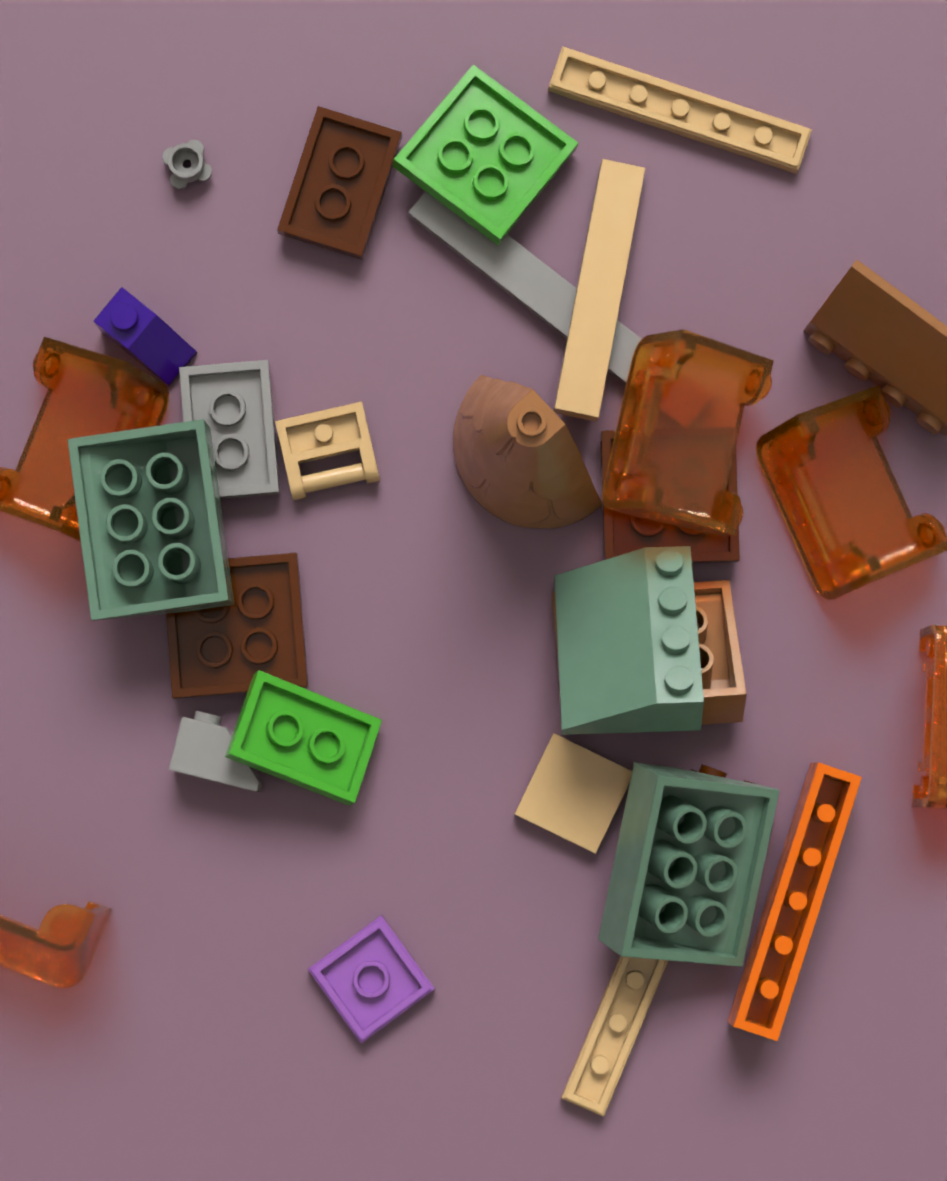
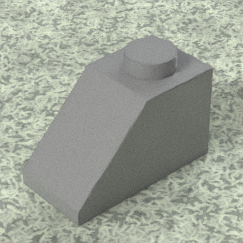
(202, 752)

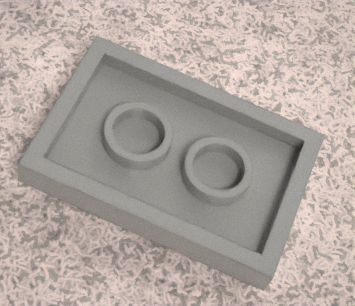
(240, 413)

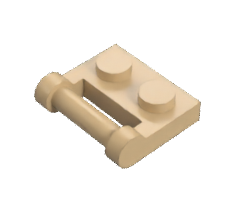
(324, 436)

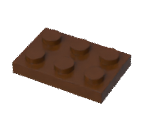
(339, 183)

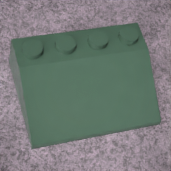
(150, 521)
(629, 644)
(687, 866)

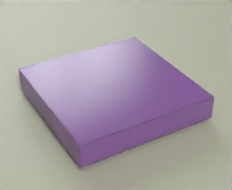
(371, 979)

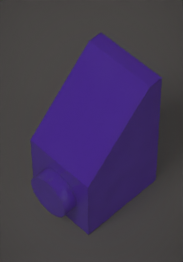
(144, 336)

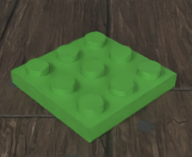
(485, 154)

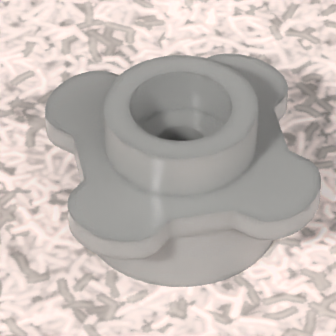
(184, 152)

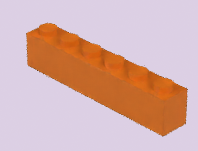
(794, 900)

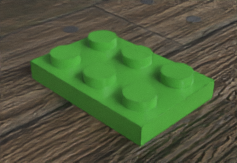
(303, 738)

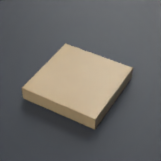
(574, 793)

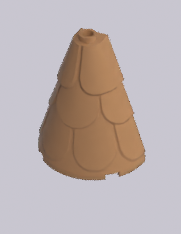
(520, 457)

